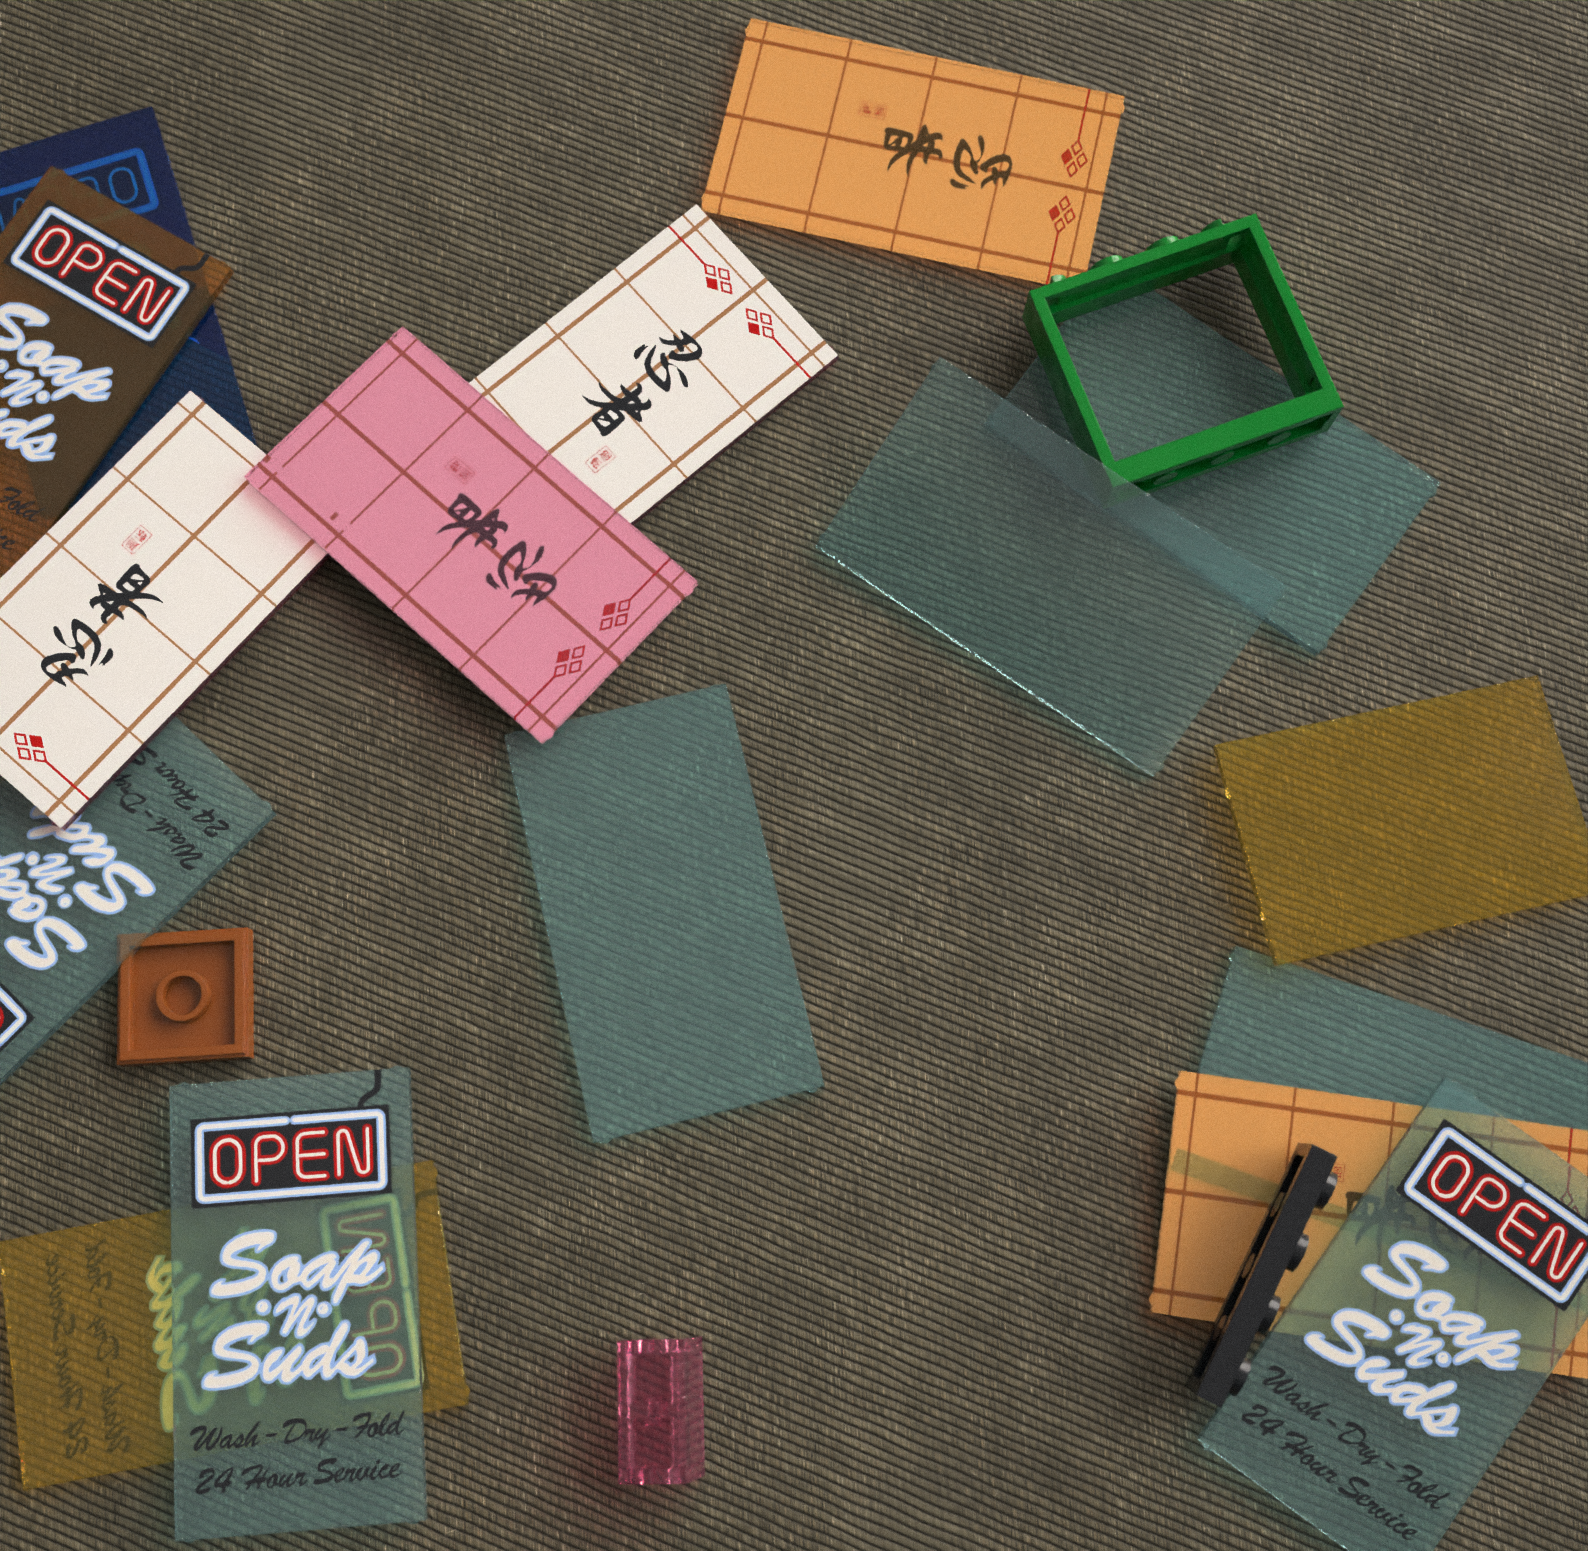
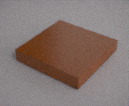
(187, 999)

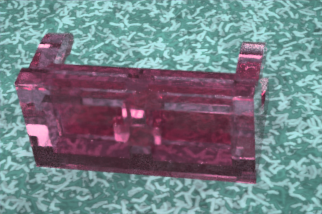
(660, 1410)

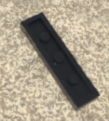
(1251, 1299)

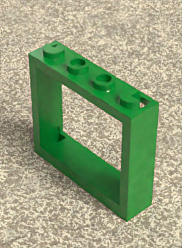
(1160, 265)

